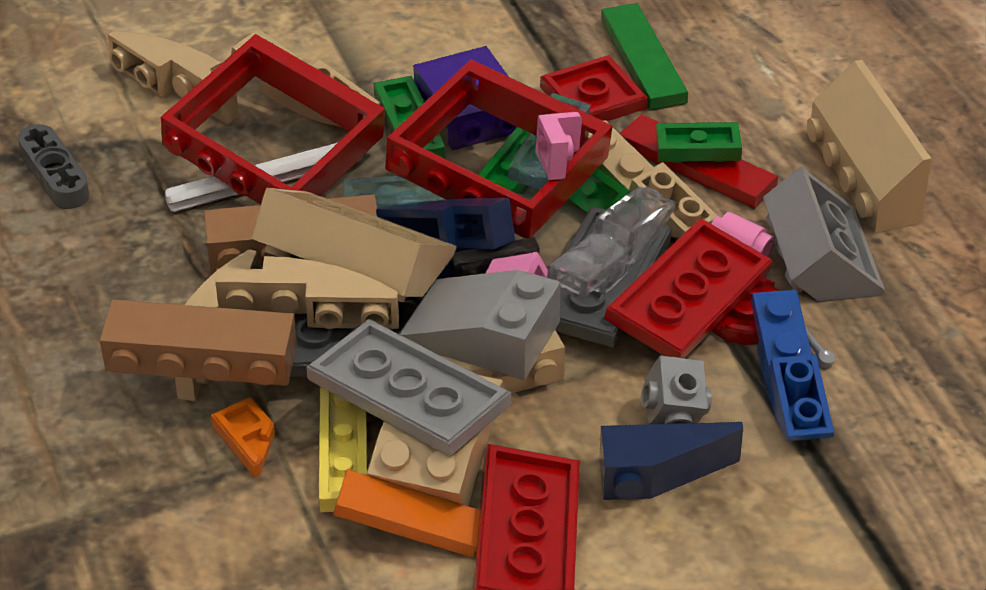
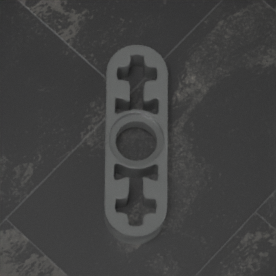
(53, 178)

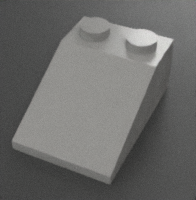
(488, 319)

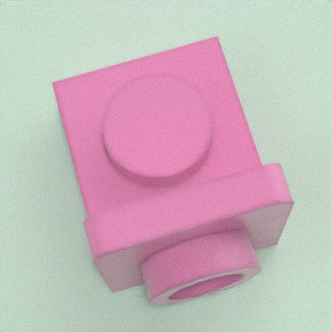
(557, 141)

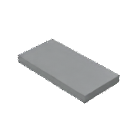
(409, 387)

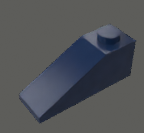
(661, 457)

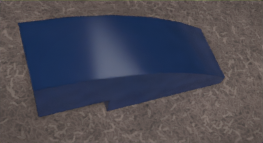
(461, 222)

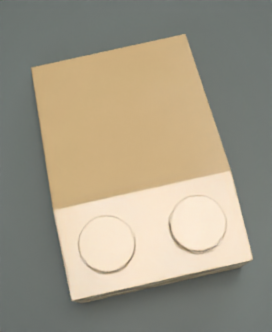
(420, 467)

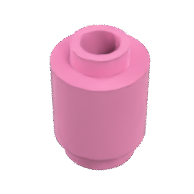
(746, 232)

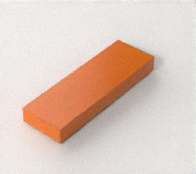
(408, 513)

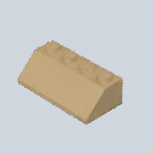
(871, 149)
(350, 239)

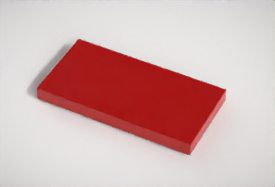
(688, 290)
(526, 521)

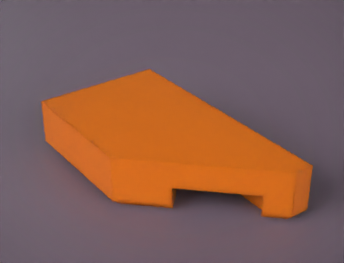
(246, 433)

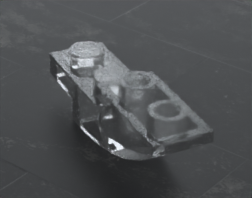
(616, 245)

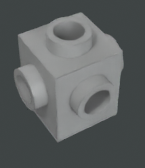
(676, 391)

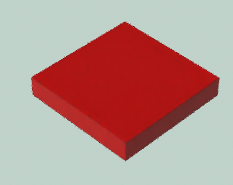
(598, 84)

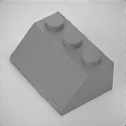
(821, 240)

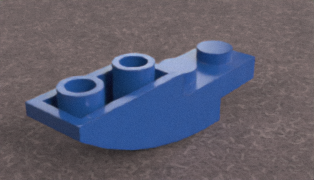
(789, 367)

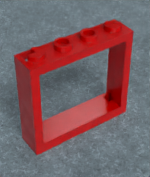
(294, 78)
(512, 103)

